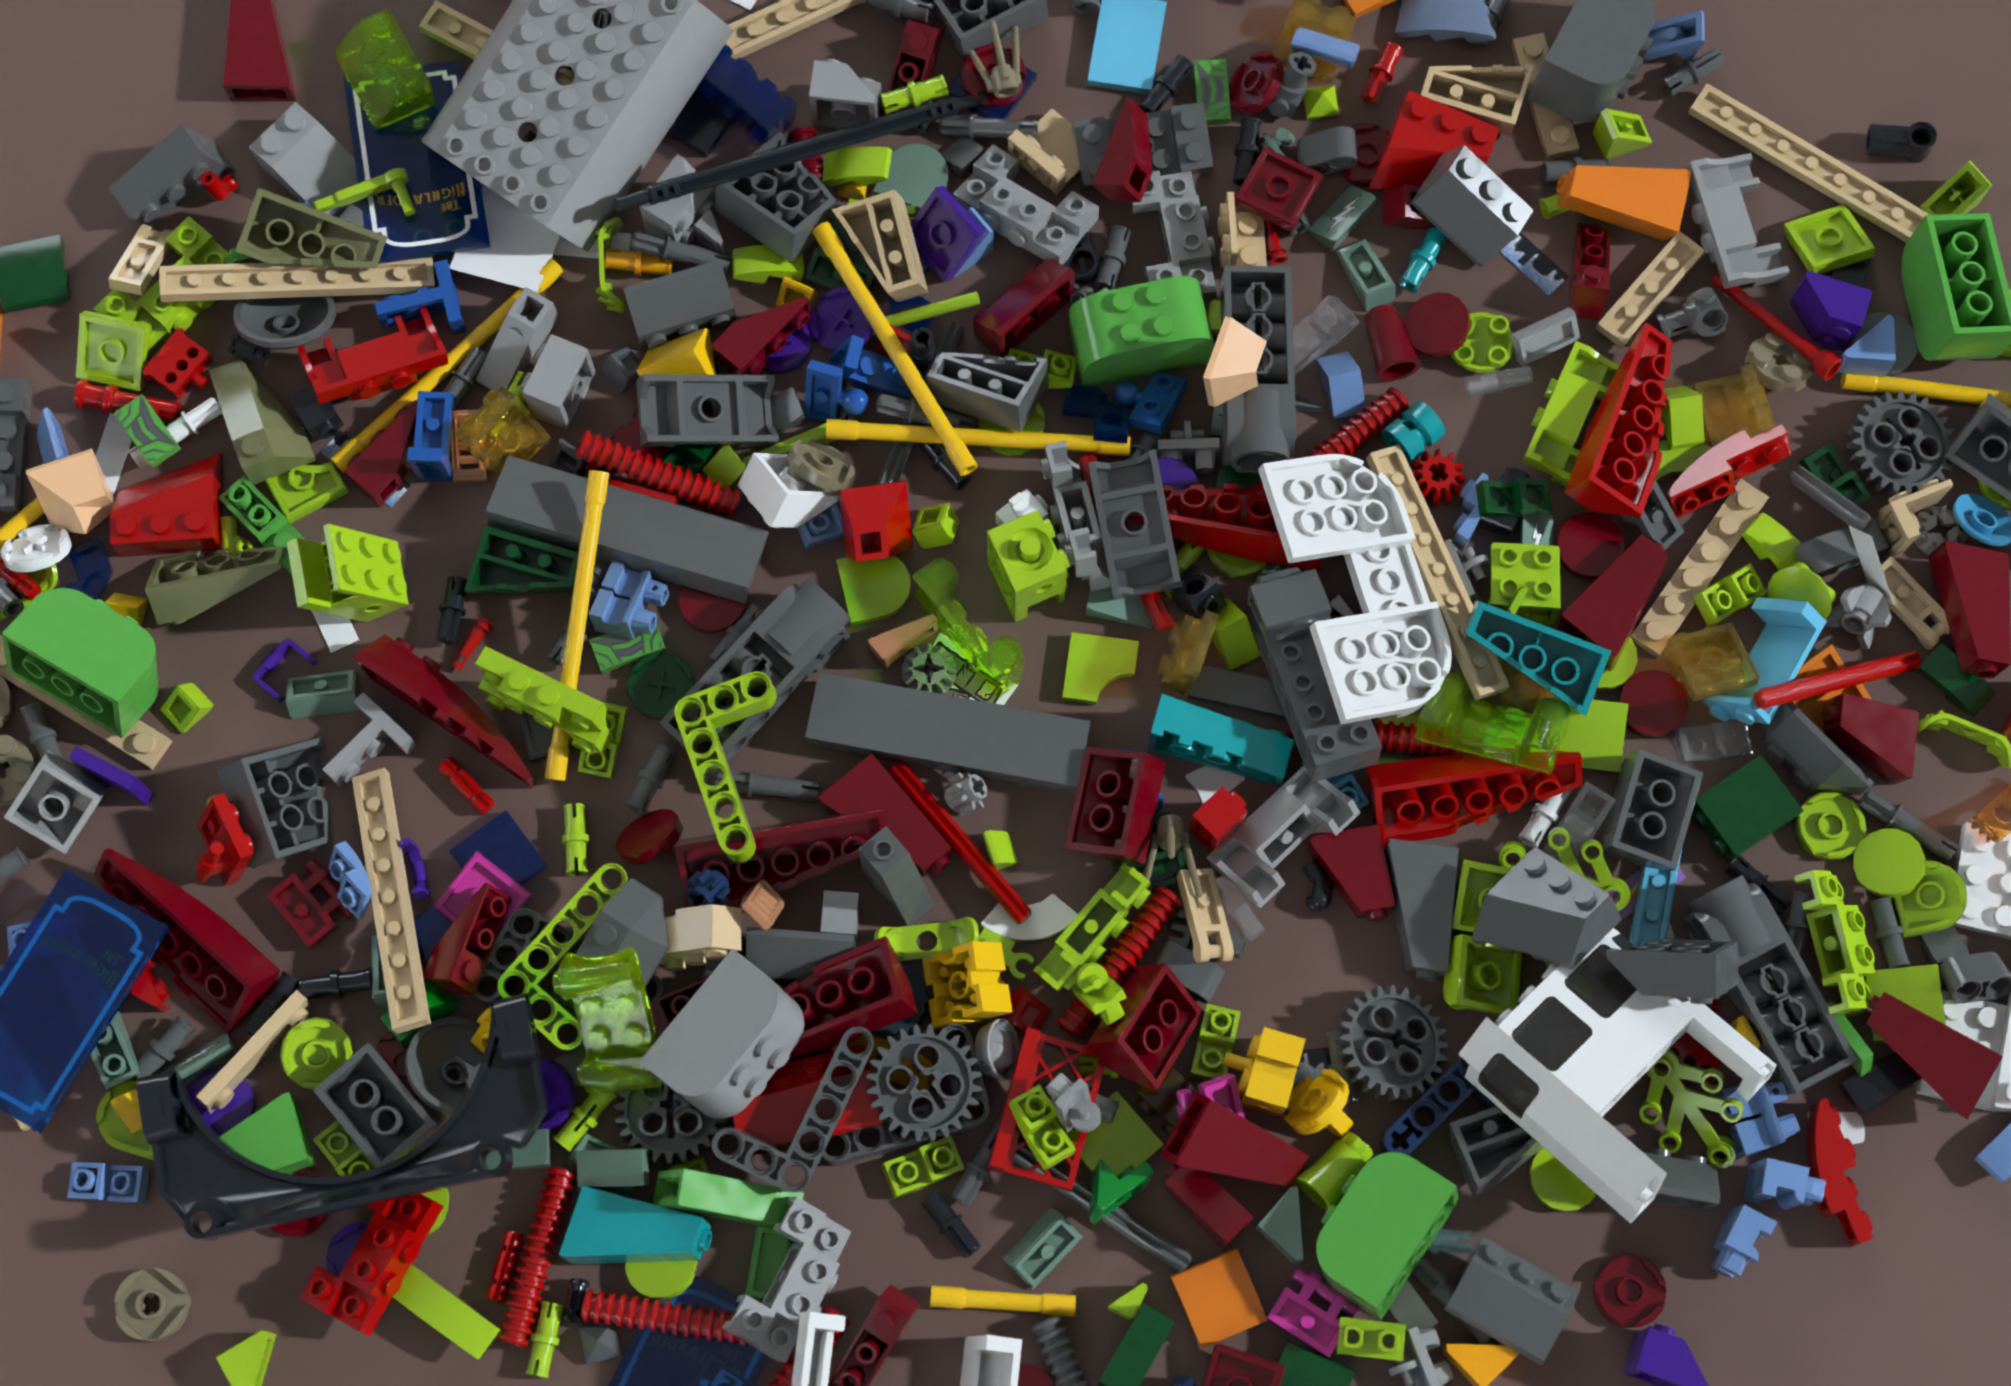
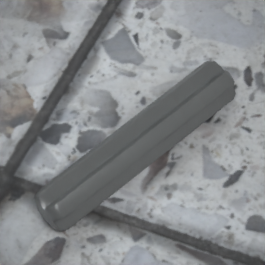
(1830, 498)

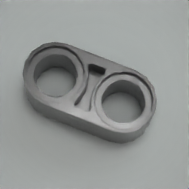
(1328, 150)
(1976, 977)
(1198, 978)

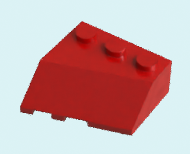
(1421, 135)
(170, 512)

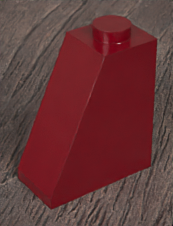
(1874, 733)
(1357, 869)
(1207, 1203)

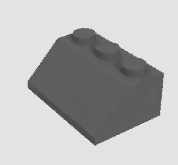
(1471, 205)
(680, 304)
(1985, 445)
(1650, 811)
(793, 954)
(375, 1107)
(1688, 1181)
(1511, 1300)

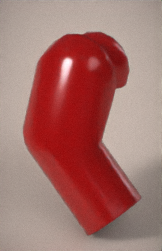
(218, 187)

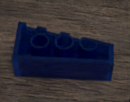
(746, 97)

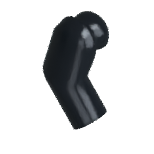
(1322, 887)

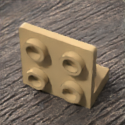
(1050, 157)
(1241, 236)
(1898, 517)

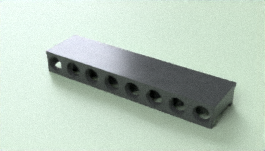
(634, 529)
(947, 733)

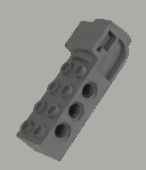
(1261, 421)
(1280, 615)
(787, 644)
(1772, 985)

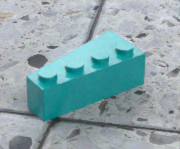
(1545, 655)
(1219, 741)

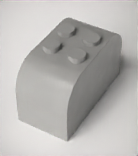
(727, 1039)

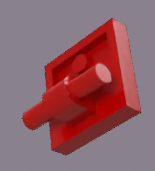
(226, 844)

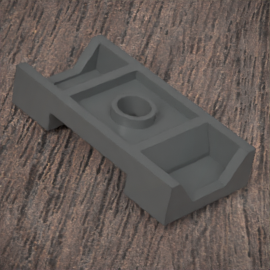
(1176, 140)
(673, 412)
(14, 430)
(1140, 559)

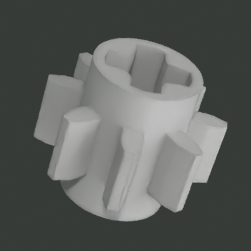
(965, 793)

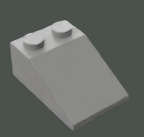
(304, 157)

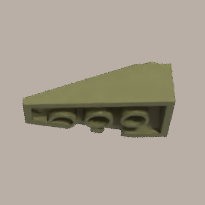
(258, 424)
(190, 584)

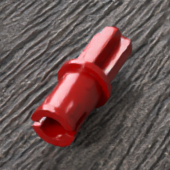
(1381, 72)

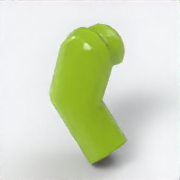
(229, 536)

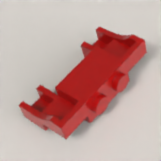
(375, 364)
(376, 1263)

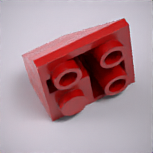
(876, 521)

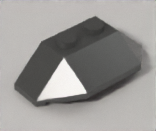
(1810, 754)
(629, 921)

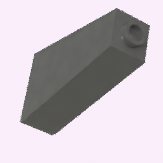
(895, 876)
(1424, 900)

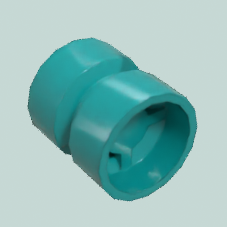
(1418, 428)

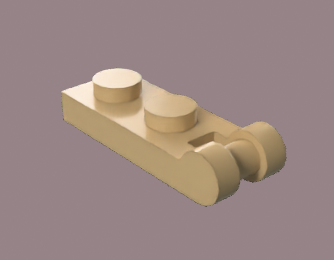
(140, 260)
(1914, 604)
(1205, 917)

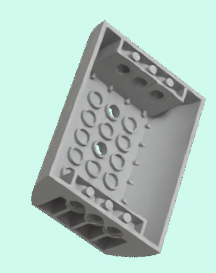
(589, 132)

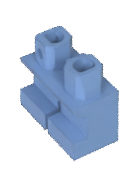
(624, 600)
(1767, 1128)
(1784, 1181)
(1737, 1239)

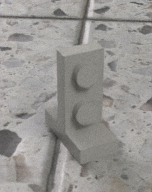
(367, 742)

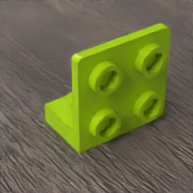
(1530, 565)

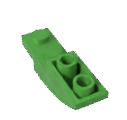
(259, 517)

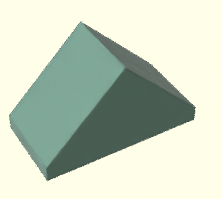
(1283, 1226)

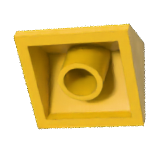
(683, 355)

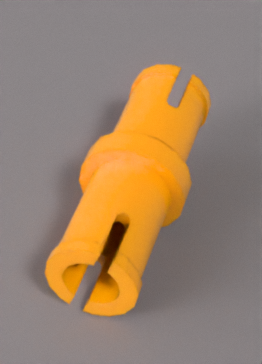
(637, 262)

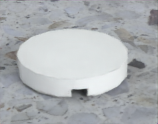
(36, 548)

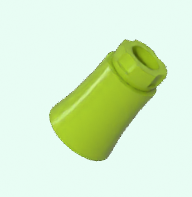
(1327, 1176)

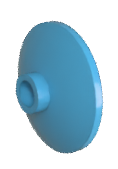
(1983, 519)

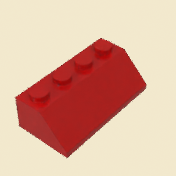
(788, 1093)

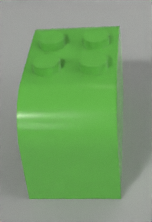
(1956, 288)
(1140, 331)
(84, 657)
(1382, 1229)

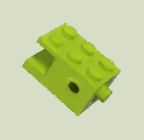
(1025, 560)
(348, 574)

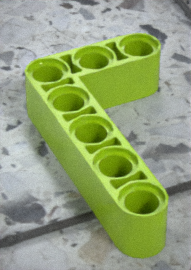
(714, 760)
(556, 951)

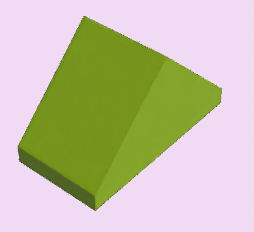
(1620, 133)
(1959, 193)
(1683, 417)
(1234, 637)
(248, 1360)

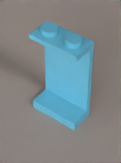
(1777, 657)

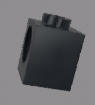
(319, 419)
(1198, 593)

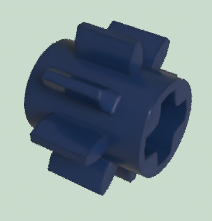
(708, 888)

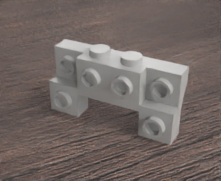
(1021, 215)
(1726, 223)
(1182, 230)
(1075, 516)
(1276, 830)
(798, 1285)

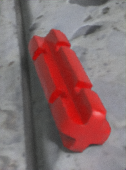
(20, 582)
(466, 785)
(504, 1266)

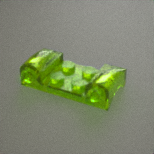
(998, 663)
(1494, 730)
(611, 1019)

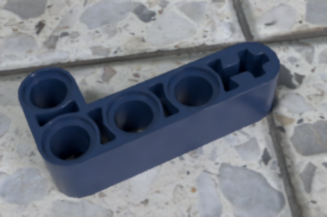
(1437, 1108)

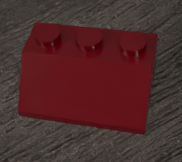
(1024, 307)
(1115, 804)
(1154, 1027)

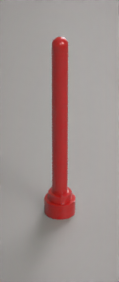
(1824, 362)

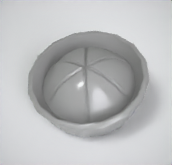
(997, 1048)

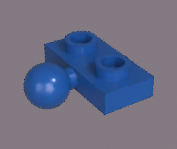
(825, 396)
(1154, 404)

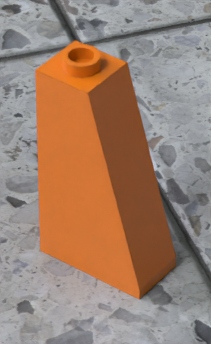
(1629, 197)

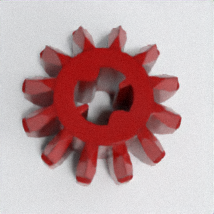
(1447, 486)

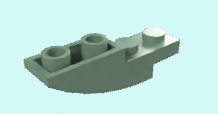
(115, 1055)

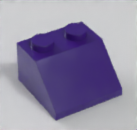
(1830, 309)
(1662, 1359)

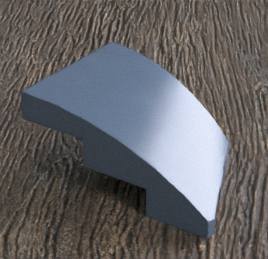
(1445, 20)

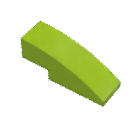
(446, 1312)

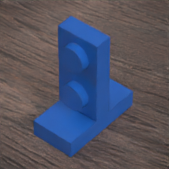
(435, 299)
(868, 369)
(432, 437)

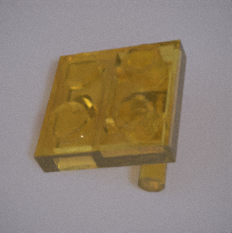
(1734, 406)

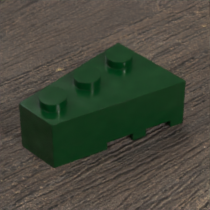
(519, 565)

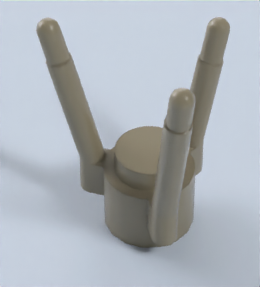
(1003, 80)
(1171, 837)

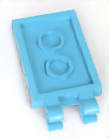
(1127, 45)

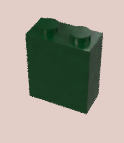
(1744, 809)
(1137, 1349)

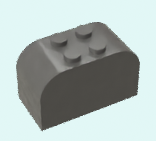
(1594, 57)

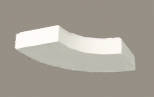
(1046, 920)

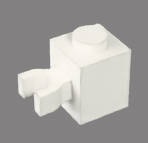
(1020, 505)

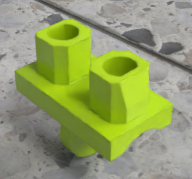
(1099, 992)
(1371, 1339)

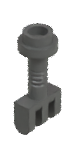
(1185, 939)

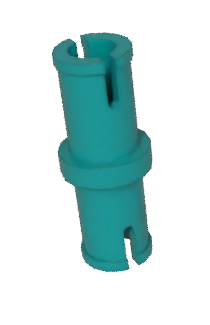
(1422, 260)

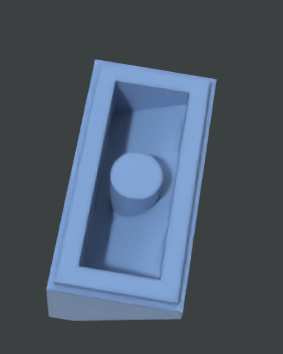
(1325, 47)
(50, 437)

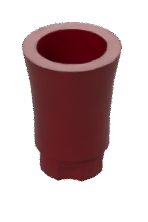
(1390, 344)

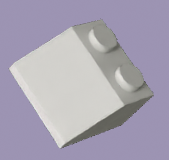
(780, 496)

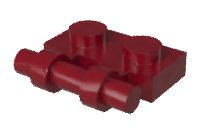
(302, 909)

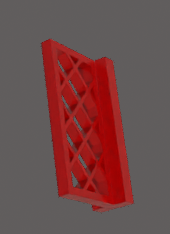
(1022, 1081)

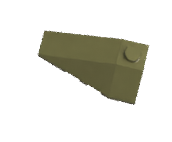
(297, 234)

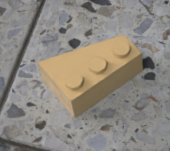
(1482, 92)
(887, 242)
(701, 935)

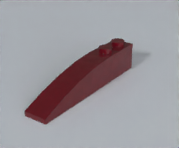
(439, 699)
(203, 950)

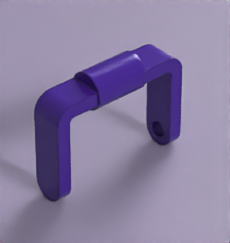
(272, 661)
(417, 869)

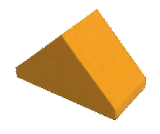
(1479, 1362)

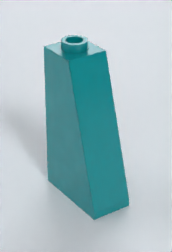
(626, 1230)

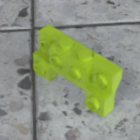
(195, 248)
(1570, 400)
(549, 701)
(1092, 927)
(1839, 942)

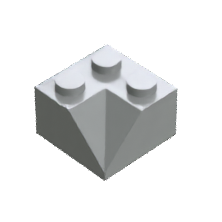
(841, 97)
(677, 215)
(558, 381)
(56, 801)

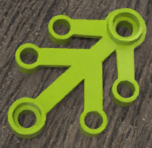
(1568, 858)
(1689, 1103)

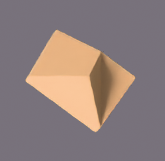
(1232, 362)
(73, 492)

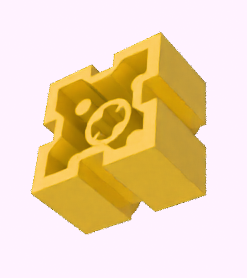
(967, 984)
(1267, 1070)

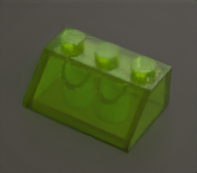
(384, 70)

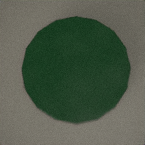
(659, 683)

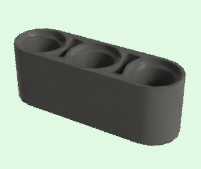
(1837, 550)

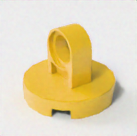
(1319, 1105)

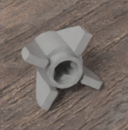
(1860, 612)

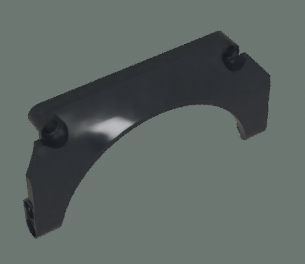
(207, 1175)

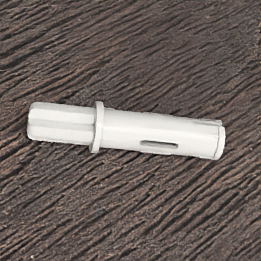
(185, 425)

